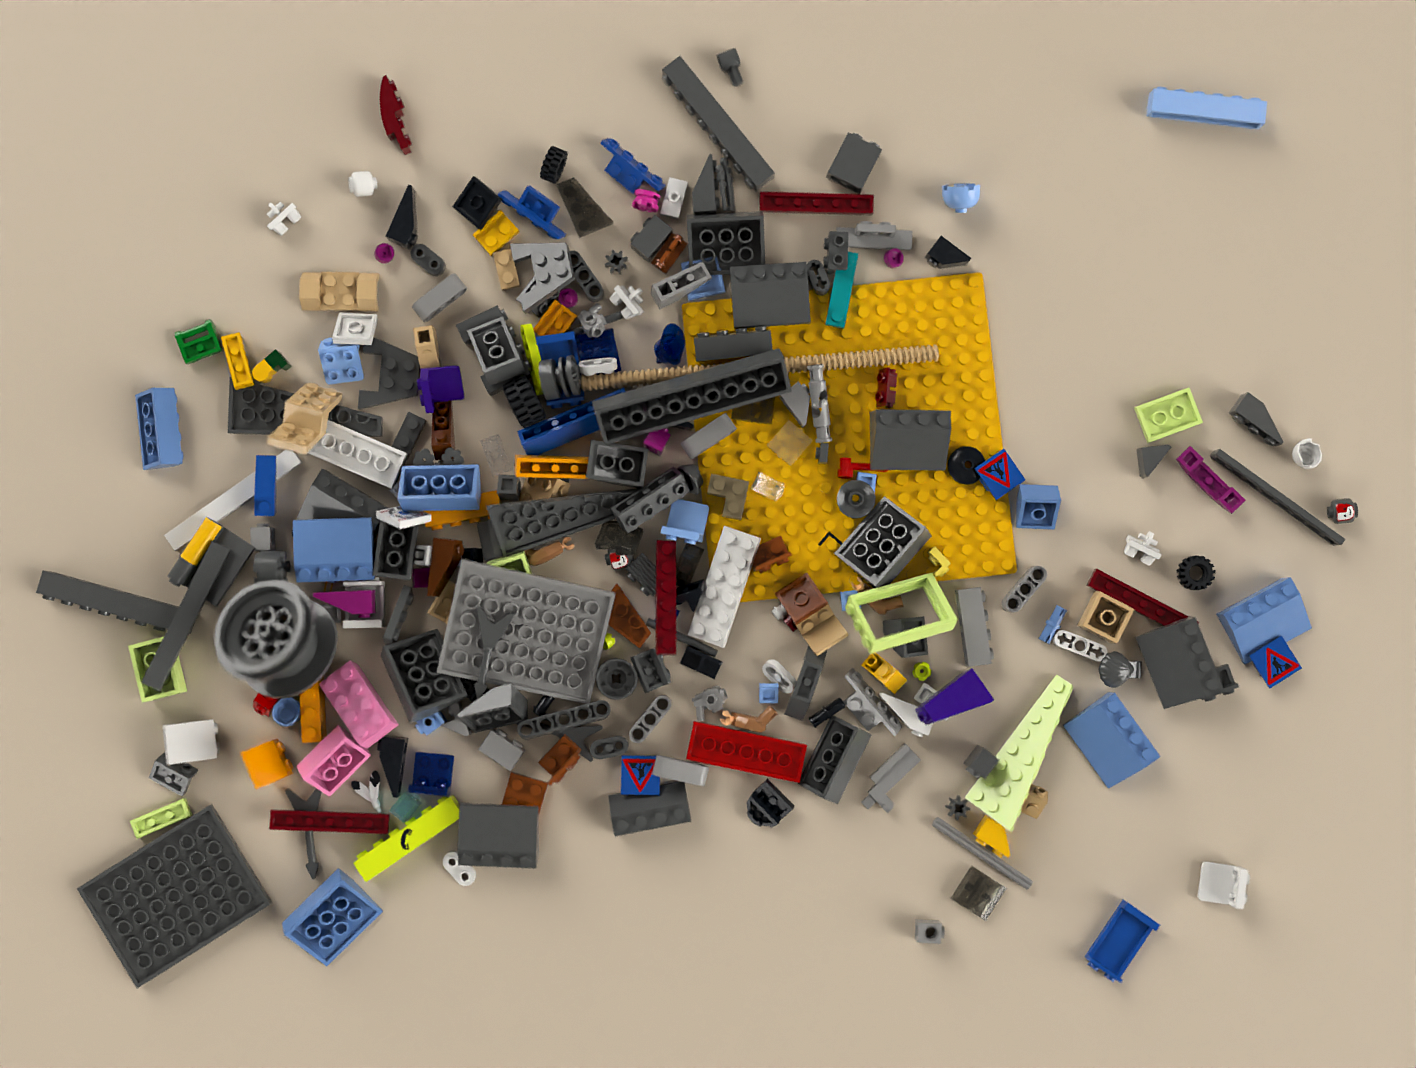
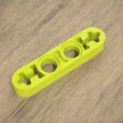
(532, 354)

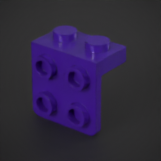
(440, 385)

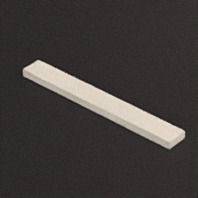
(228, 502)

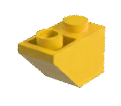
(884, 672)
(994, 835)

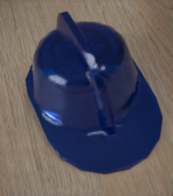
(670, 345)

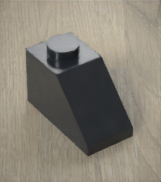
(946, 255)

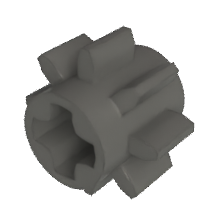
(618, 256)
(963, 807)

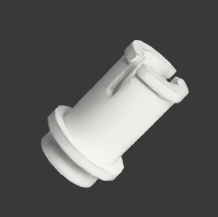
(779, 612)

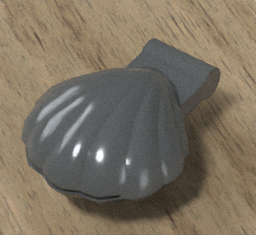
(1116, 669)

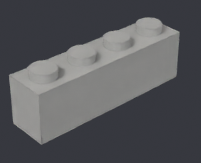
(973, 626)

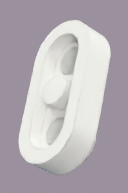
(592, 366)
(778, 674)
(457, 870)

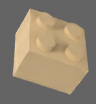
(1105, 617)

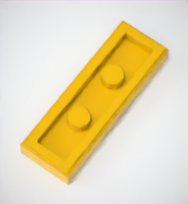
(237, 361)

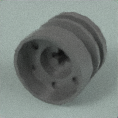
(555, 378)
(627, 676)

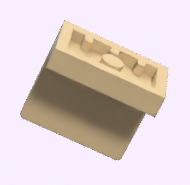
(822, 630)

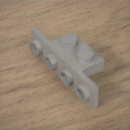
(878, 236)
(868, 706)

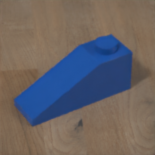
(265, 486)

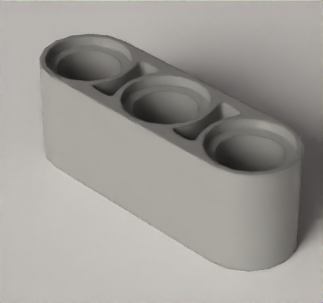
(439, 297)
(708, 436)
(1032, 584)
(643, 725)
(680, 770)

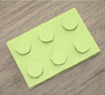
(1168, 415)

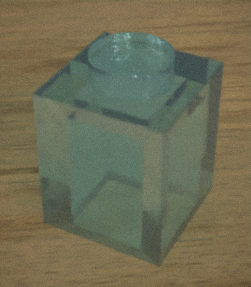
(406, 806)

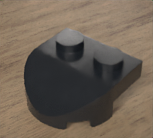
(768, 805)

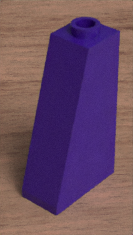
(956, 697)

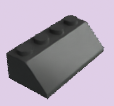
(834, 759)
(649, 812)

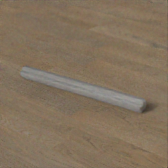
(982, 853)

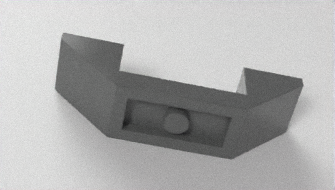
(805, 684)

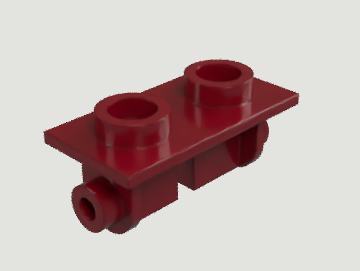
(886, 378)

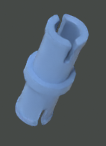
(1052, 624)

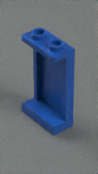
(558, 346)
(1120, 941)

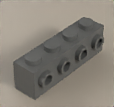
(732, 345)
(650, 500)

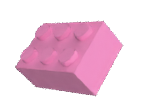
(333, 761)

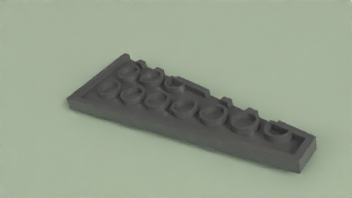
(261, 411)
(543, 520)

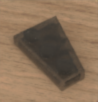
(582, 209)

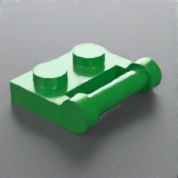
(200, 347)

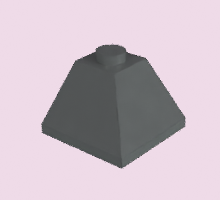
(910, 649)

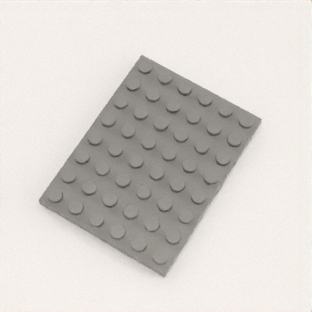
(549, 643)

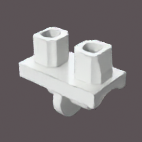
(276, 224)
(622, 295)
(1150, 552)

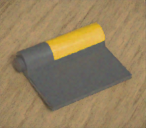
(192, 556)

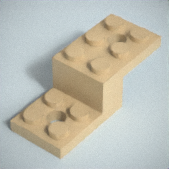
(305, 418)

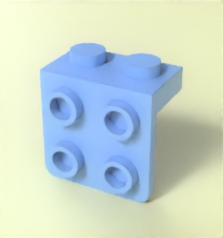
(340, 362)
(686, 521)

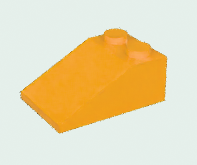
(267, 763)

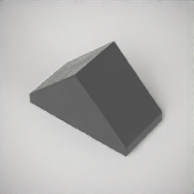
(1150, 457)

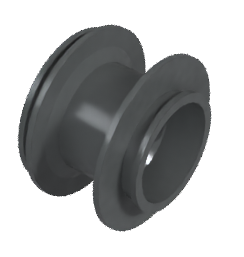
(275, 638)

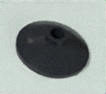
(957, 467)

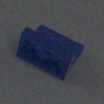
(598, 347)
(432, 774)

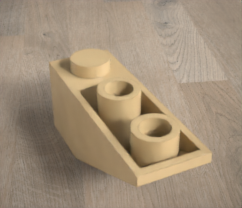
(427, 347)

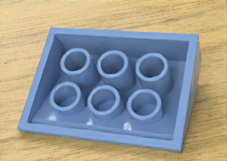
(333, 549)
(1264, 617)
(1111, 740)
(331, 917)

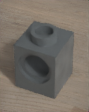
(509, 487)

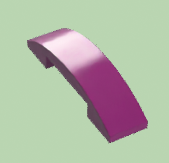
(1208, 481)

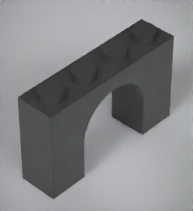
(482, 318)

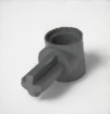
(729, 62)

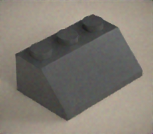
(395, 551)

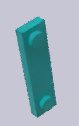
(841, 293)

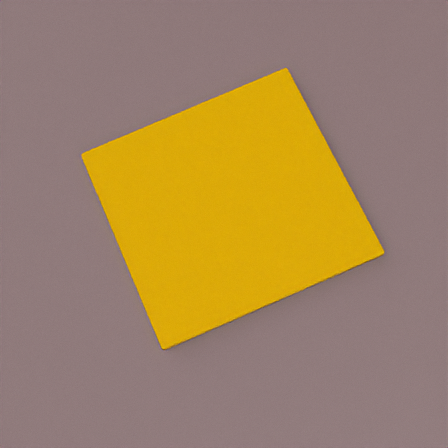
(962, 518)

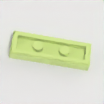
(161, 818)

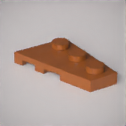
(627, 620)

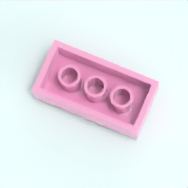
(358, 704)

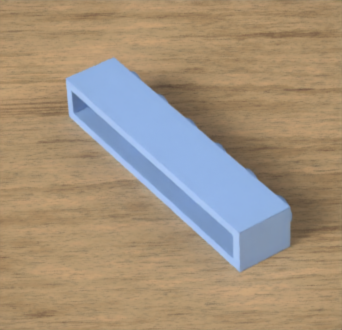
(1206, 108)

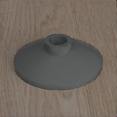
(858, 508)

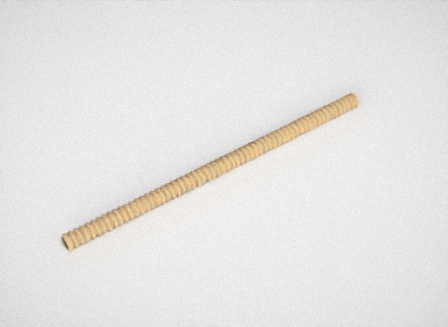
(792, 365)

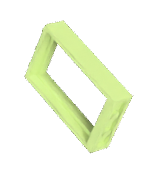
(935, 595)

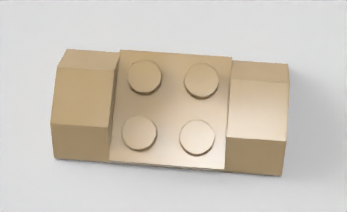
(339, 291)

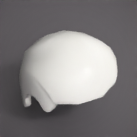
(1307, 454)

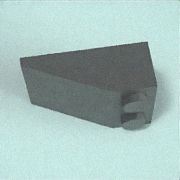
(496, 351)
(617, 464)
(496, 709)

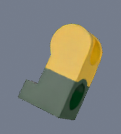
(269, 366)

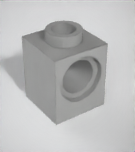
(263, 537)
(921, 927)

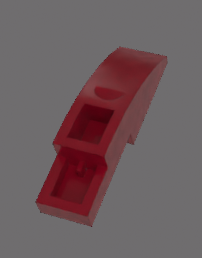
(391, 114)

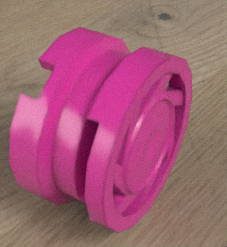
(646, 201)

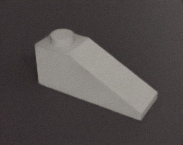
(679, 285)

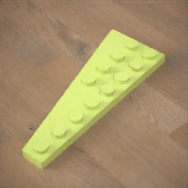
(1020, 758)

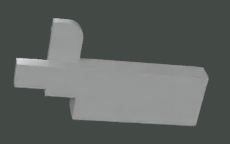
(888, 775)

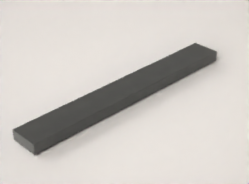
(1277, 497)
(186, 616)

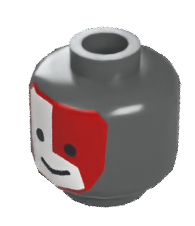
(1342, 511)
(618, 561)

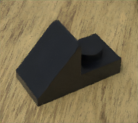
(690, 593)

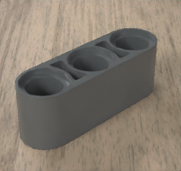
(591, 282)

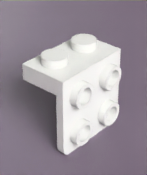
(1223, 884)

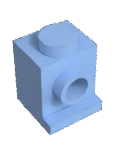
(437, 720)

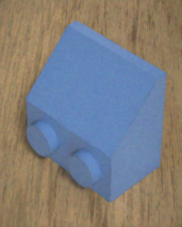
(1037, 506)

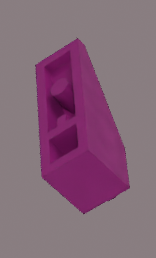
(657, 441)
(354, 602)

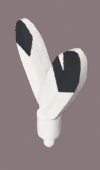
(371, 793)

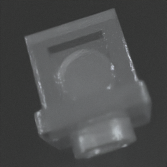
(768, 487)

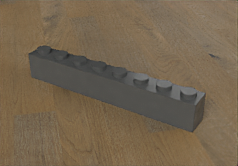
(717, 123)
(106, 600)

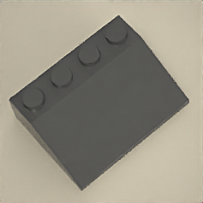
(732, 237)
(770, 295)
(909, 439)
(335, 498)
(883, 544)
(1179, 662)
(414, 674)
(498, 835)

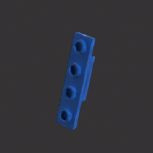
(628, 170)
(536, 208)

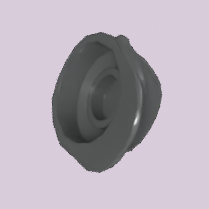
(692, 476)

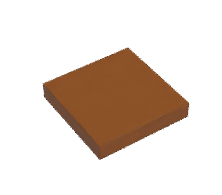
(801, 598)

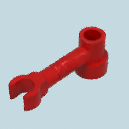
(847, 467)

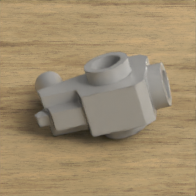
(592, 322)
(710, 698)

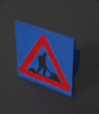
(999, 474)
(1275, 662)
(638, 776)

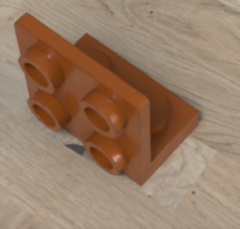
(770, 553)
(559, 758)

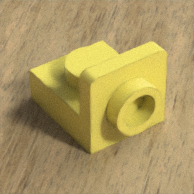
(937, 557)

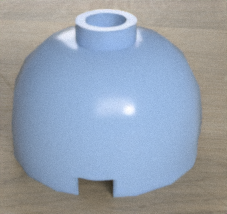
(961, 196)

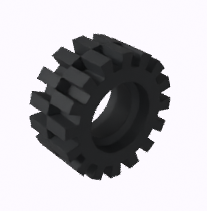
(553, 164)
(1207, 575)

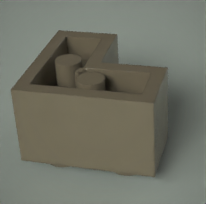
(733, 490)

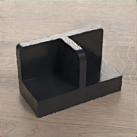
(701, 662)

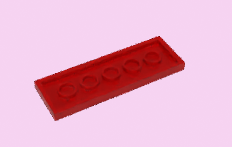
(746, 751)

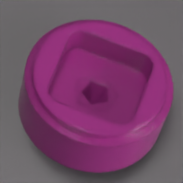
(384, 253)
(893, 258)
(568, 298)

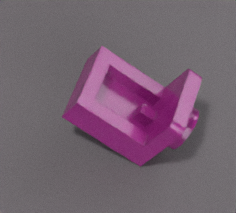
(420, 577)

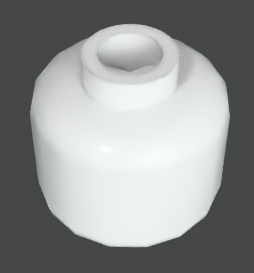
(362, 183)

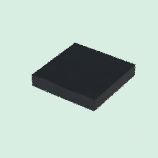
(477, 202)

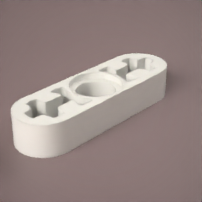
(1068, 635)

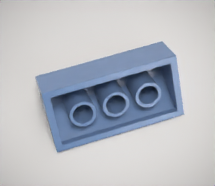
(159, 428)
(440, 488)

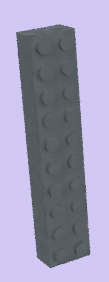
(692, 396)

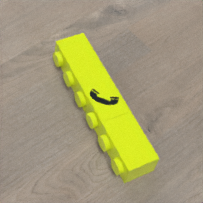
(406, 840)

